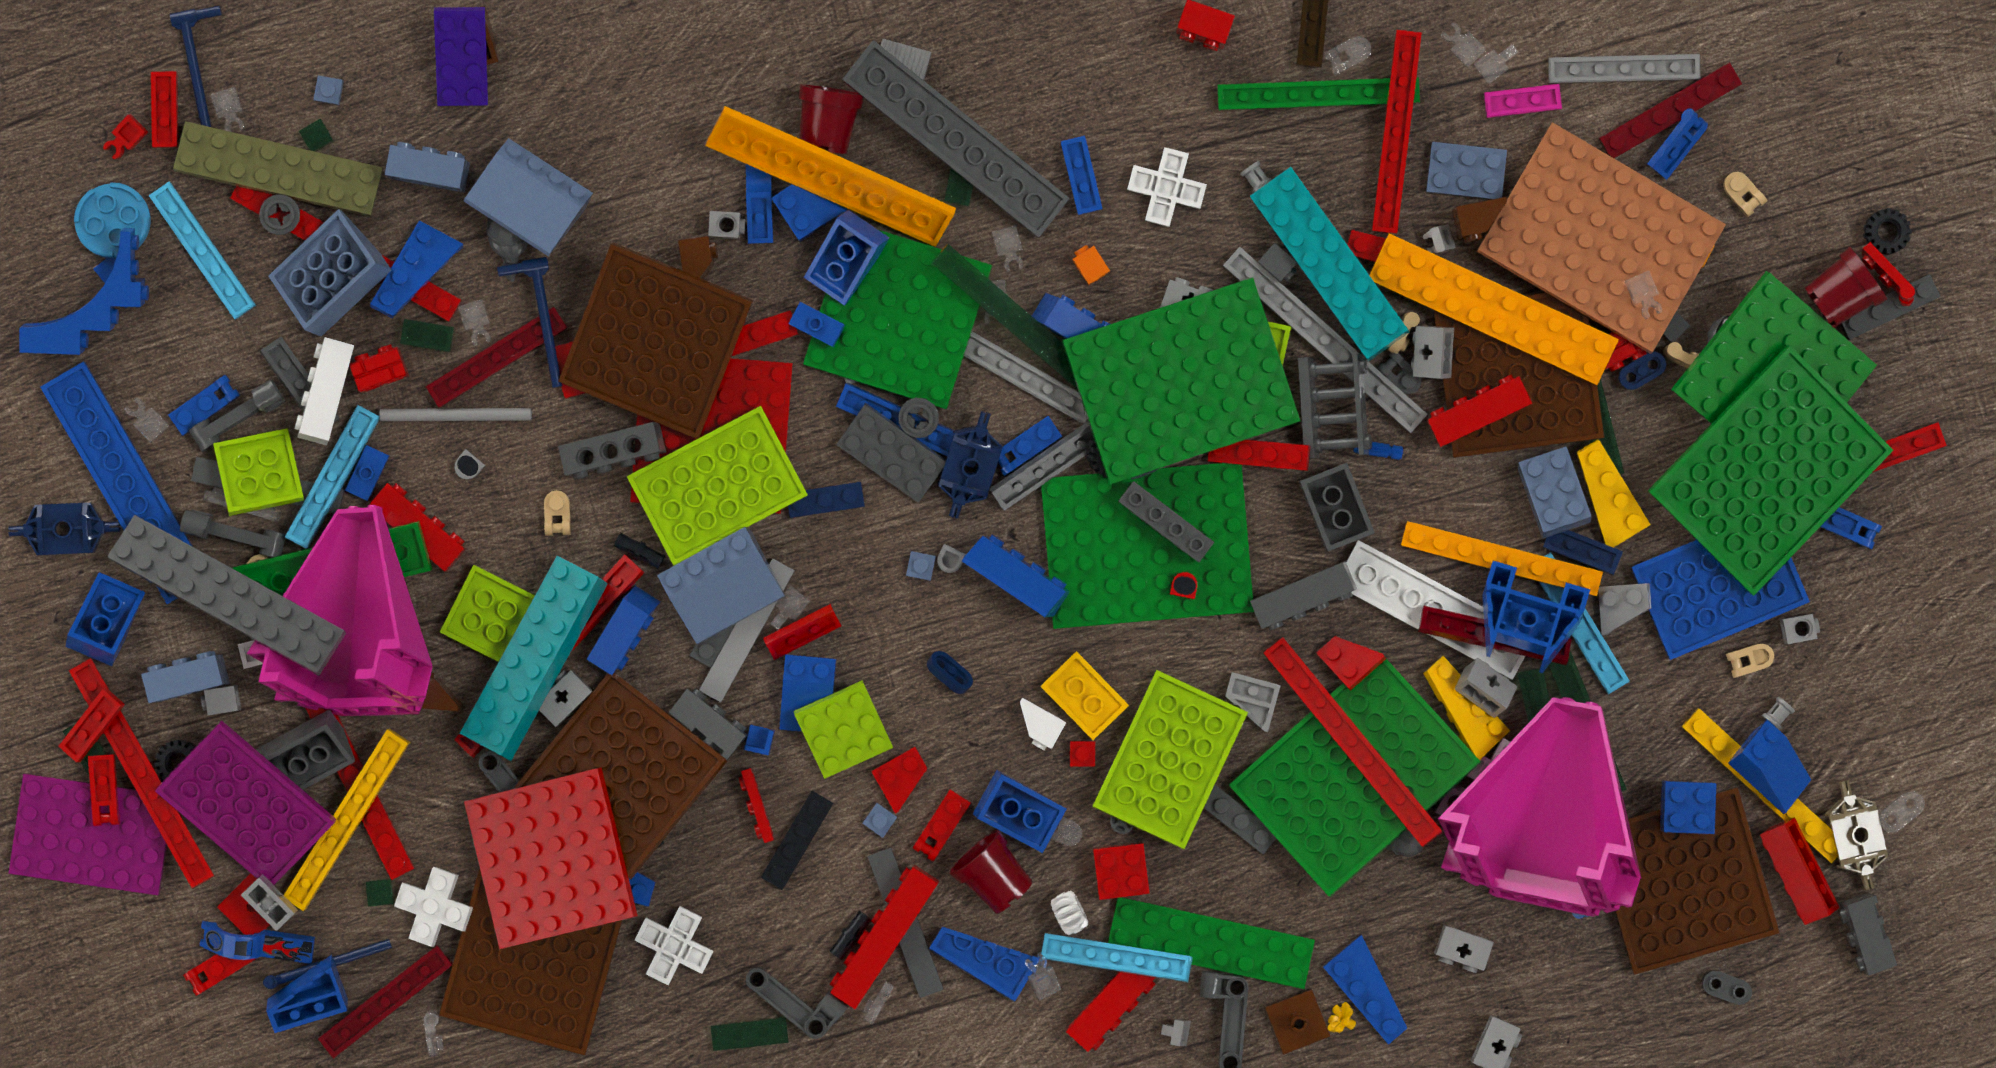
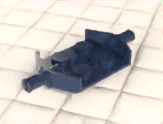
(970, 445)
(84, 532)

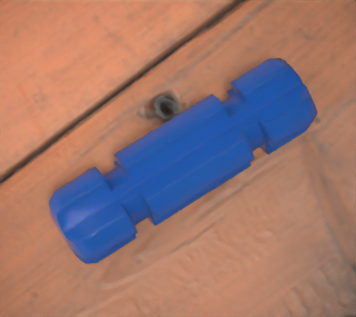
(1384, 450)

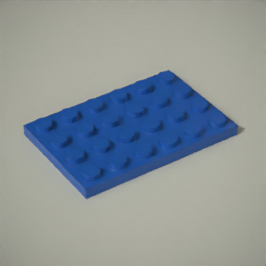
(1702, 602)

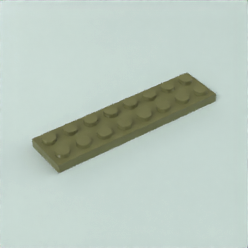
(278, 169)

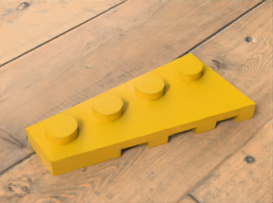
(1613, 502)
(1475, 726)

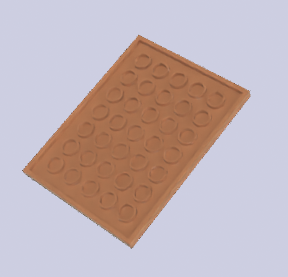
(1590, 224)

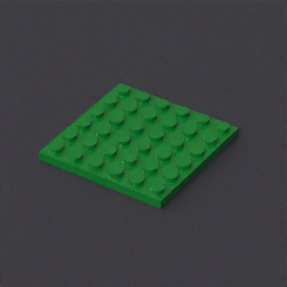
(901, 326)
(1754, 336)

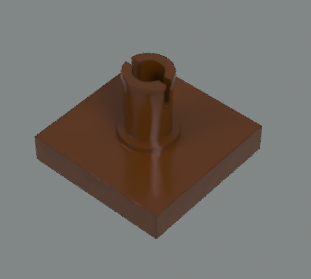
(1297, 1021)

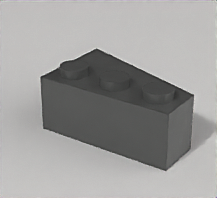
(709, 722)
(1867, 934)

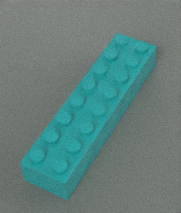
(1329, 264)
(534, 658)

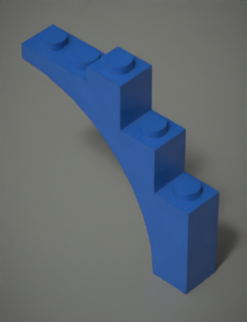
(68, 333)

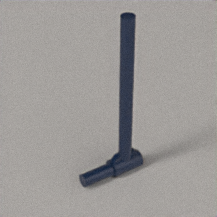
(184, 21)
(536, 268)
(274, 981)

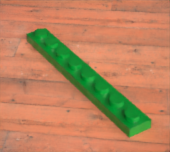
(1306, 94)

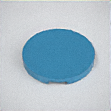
(108, 211)

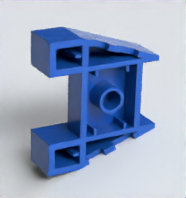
(1526, 619)

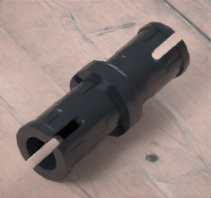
(639, 550)
(850, 935)

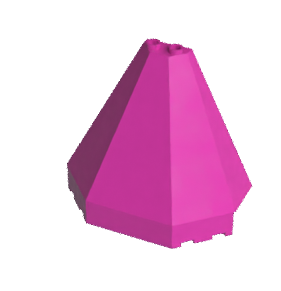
(359, 587)
(1548, 818)

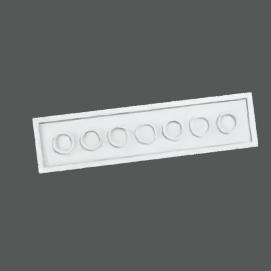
(1405, 592)

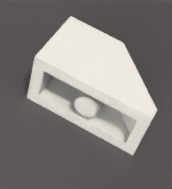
(1041, 725)

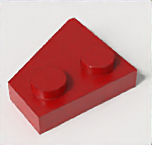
(1349, 660)
(900, 776)

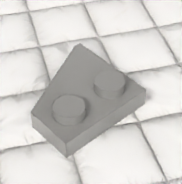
(1622, 604)
(1254, 697)

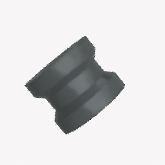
(1120, 826)

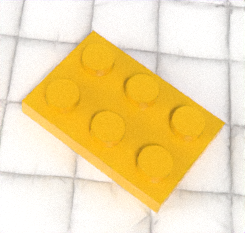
(1084, 695)

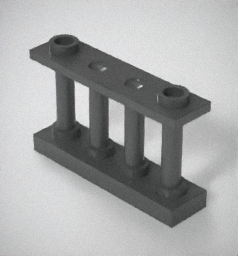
(1310, 396)

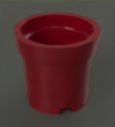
(828, 116)
(1845, 289)
(992, 872)

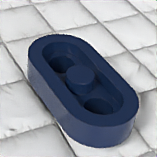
(1642, 372)
(949, 672)

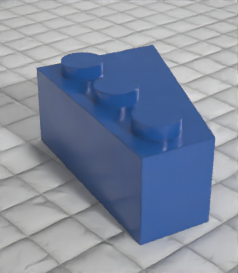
(1063, 318)
(624, 631)
(308, 998)

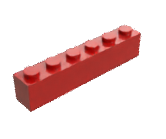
(884, 936)

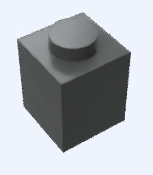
(1278, 263)

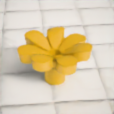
(1341, 1018)

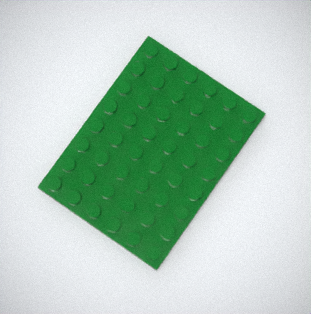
(1181, 381)
(1770, 470)
(1125, 568)
(1323, 803)

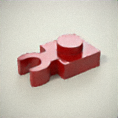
(128, 134)

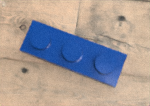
(1081, 175)

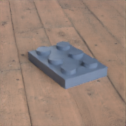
(1466, 171)

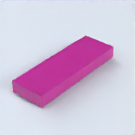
(1522, 101)

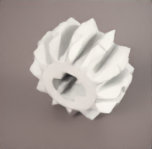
(1069, 912)

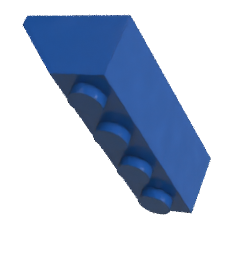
(1017, 576)

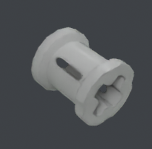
(1255, 176)
(1778, 712)

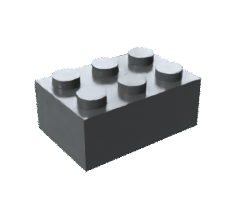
(1336, 507)

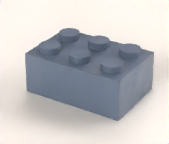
(427, 167)
(1554, 492)
(185, 677)

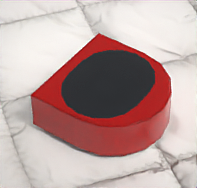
(1184, 585)

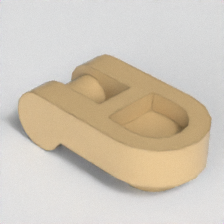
(1736, 186)
(1410, 320)
(1675, 354)
(557, 504)
(1759, 657)

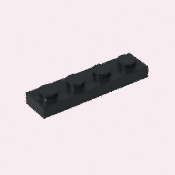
(797, 840)

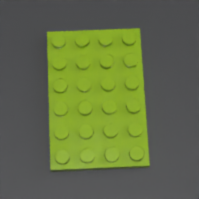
(717, 485)
(1170, 759)

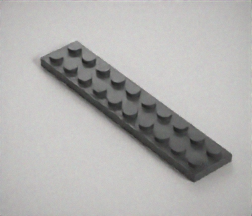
(955, 139)
(226, 595)

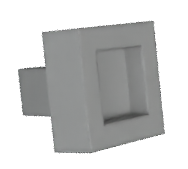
(1441, 238)
(1178, 1032)

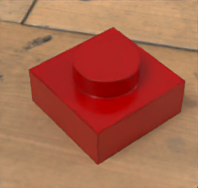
(1082, 753)

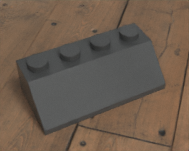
(310, 750)

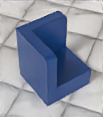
(759, 740)

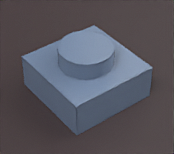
(328, 90)
(921, 565)
(879, 820)

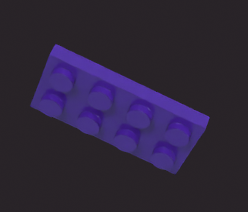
(461, 56)

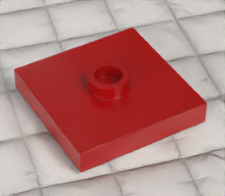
(241, 912)

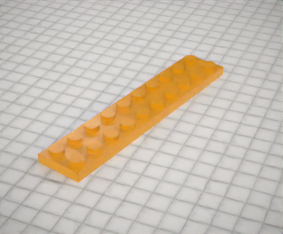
(830, 176)
(1493, 309)

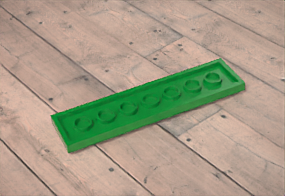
(279, 571)
(1213, 942)

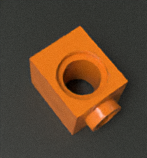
(1090, 264)

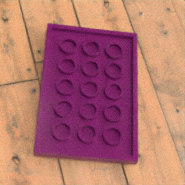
(245, 804)
(61, 844)

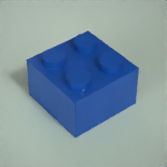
(1688, 807)

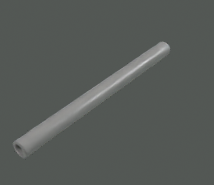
(457, 414)

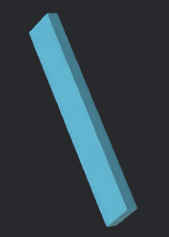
(202, 250)
(332, 477)
(1592, 645)
(1116, 957)

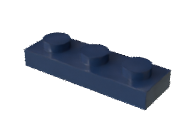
(828, 500)
(1584, 551)

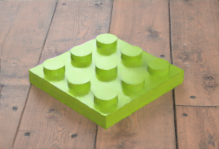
(258, 472)
(486, 613)
(843, 729)

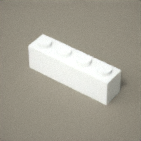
(325, 390)

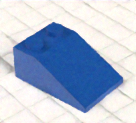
(805, 210)
(846, 256)
(104, 619)
(804, 682)
(1771, 766)
(1019, 811)

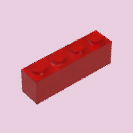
(1479, 411)
(399, 510)
(1799, 871)
(1107, 1007)

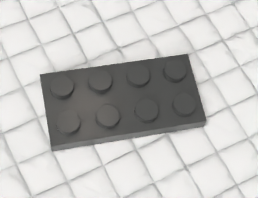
(891, 452)

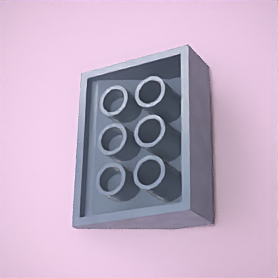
(528, 197)
(329, 273)
(721, 585)

